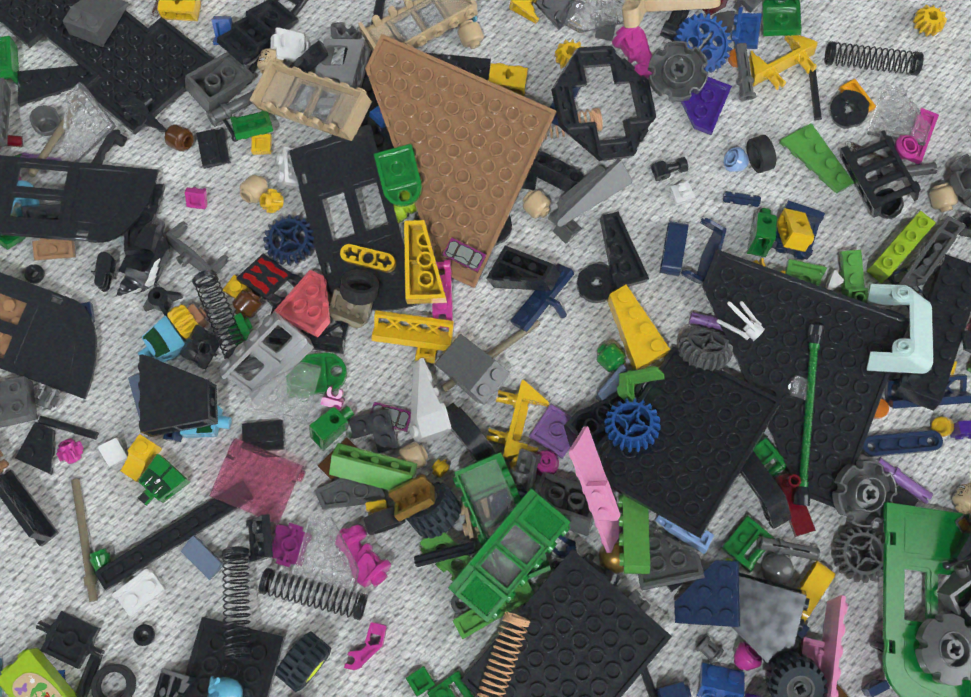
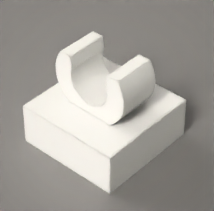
(682, 193)

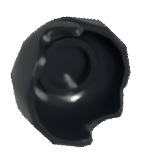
(890, 209)

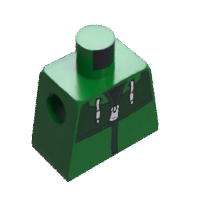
(763, 227)
(161, 481)

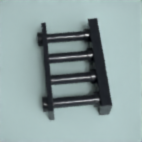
(867, 188)

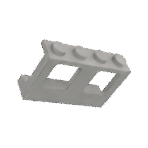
(353, 69)
(274, 361)

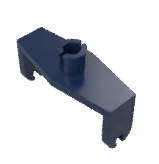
(715, 242)

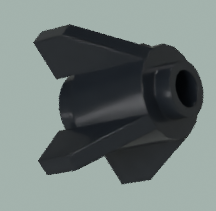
(161, 299)

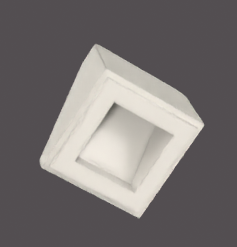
(834, 281)
(113, 451)

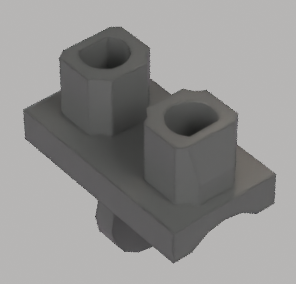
(526, 469)

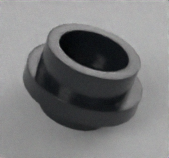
(29, 272)
(139, 630)

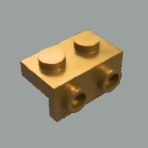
(412, 497)

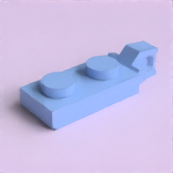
(692, 540)

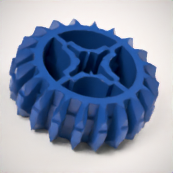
(619, 416)

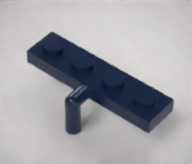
(541, 300)

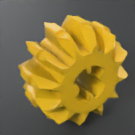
(929, 20)
(565, 51)
(182, 320)

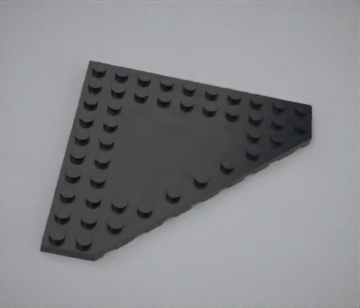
(844, 389)

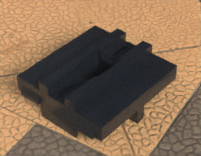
(191, 348)

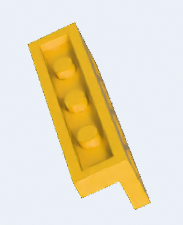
(412, 334)

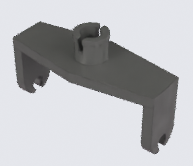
(188, 255)
(956, 583)

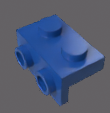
(747, 28)
(720, 682)

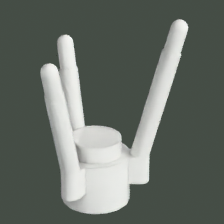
(752, 328)

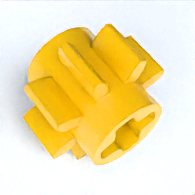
(271, 201)

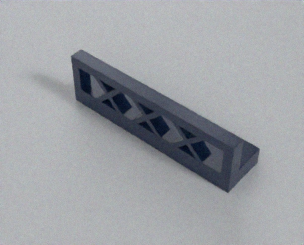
(950, 396)

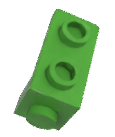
(627, 380)

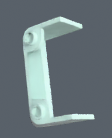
(911, 354)

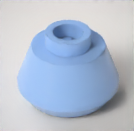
(736, 160)

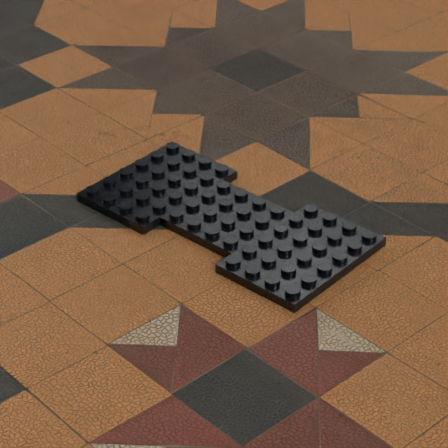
(131, 60)

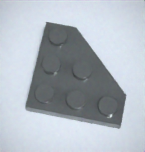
(669, 563)

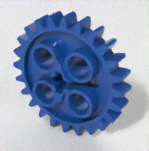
(690, 32)

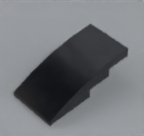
(255, 30)

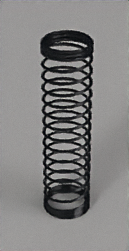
(917, 58)
(212, 282)
(236, 553)
(269, 573)

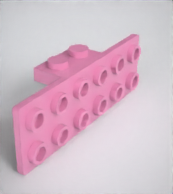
(596, 488)
(829, 650)

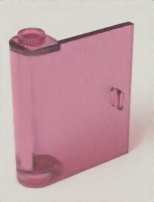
(259, 477)

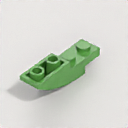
(853, 275)

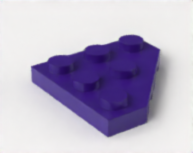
(705, 107)

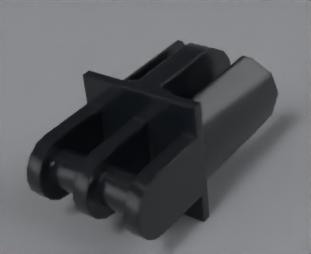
(104, 271)

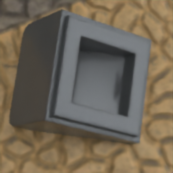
(727, 18)
(605, 33)
(567, 231)

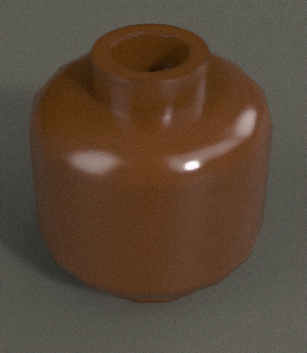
(178, 138)
(247, 303)

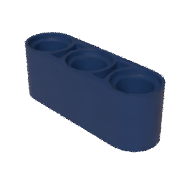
(674, 248)

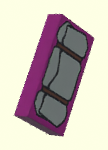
(464, 255)
(399, 417)

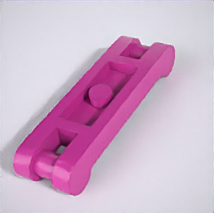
(444, 308)

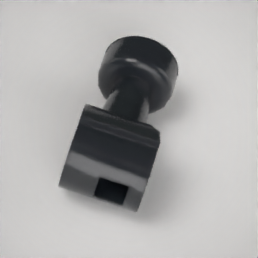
(663, 171)

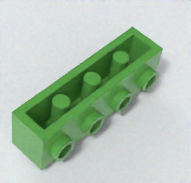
(370, 467)
(634, 537)

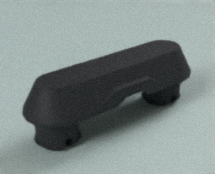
(112, 138)

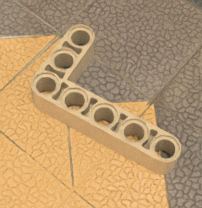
(634, 10)

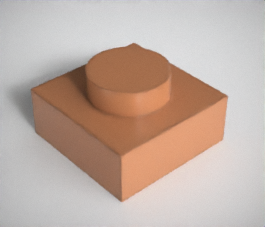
(199, 315)

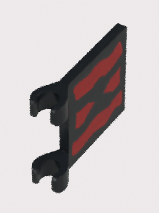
(266, 277)

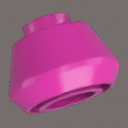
(906, 147)
(551, 467)
(746, 657)

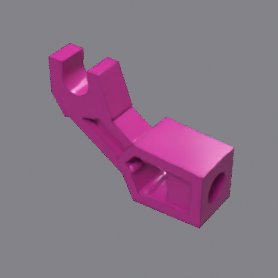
(368, 651)

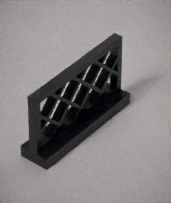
(321, 343)
(25, 509)

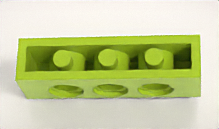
(901, 247)

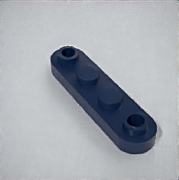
(902, 443)

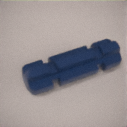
(742, 199)

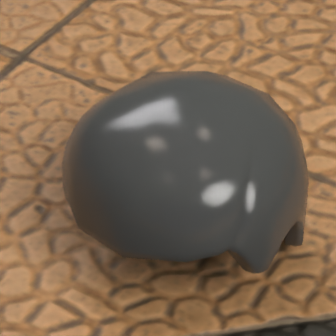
(339, 31)
(42, 117)
(777, 568)

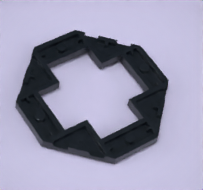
(586, 133)

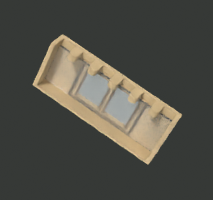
(419, 21)
(311, 100)

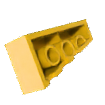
(421, 271)
(636, 330)

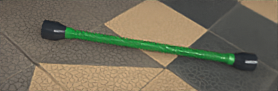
(815, 335)

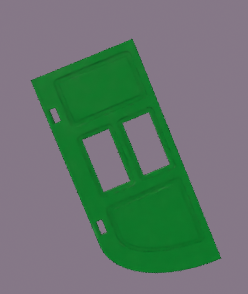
(920, 543)

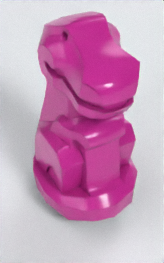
(635, 47)
(371, 567)

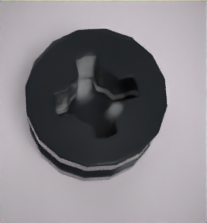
(878, 643)

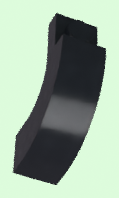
(468, 433)

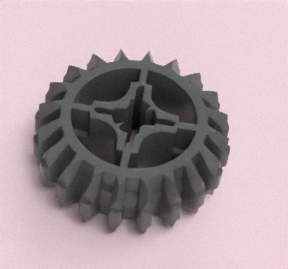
(705, 348)
(852, 567)

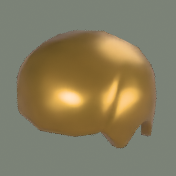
(611, 560)

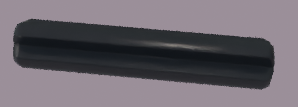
(444, 554)
(90, 670)

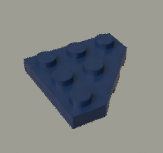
(712, 598)

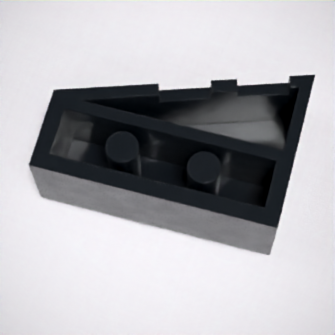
(522, 271)

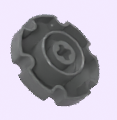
(679, 58)
(961, 178)
(863, 492)
(945, 649)

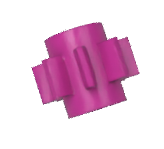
(70, 451)

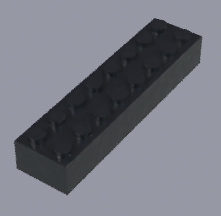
(950, 313)

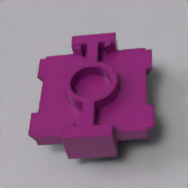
(287, 544)

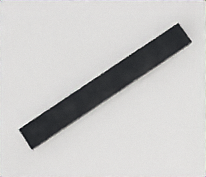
(163, 542)

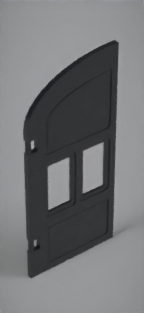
(337, 168)
(94, 199)
(51, 340)

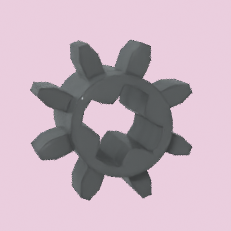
(48, 398)

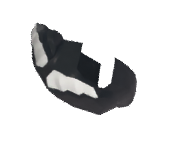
(145, 269)

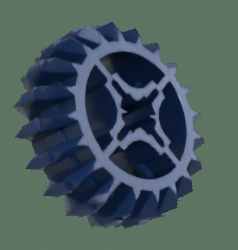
(278, 229)

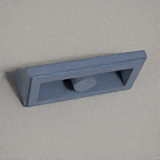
(610, 386)
(202, 557)

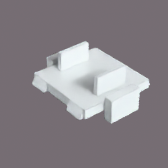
(288, 44)

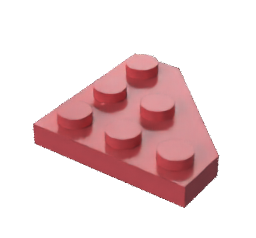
(307, 304)

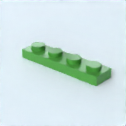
(471, 622)

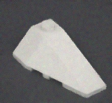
(428, 417)

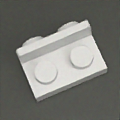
(286, 172)
(138, 591)

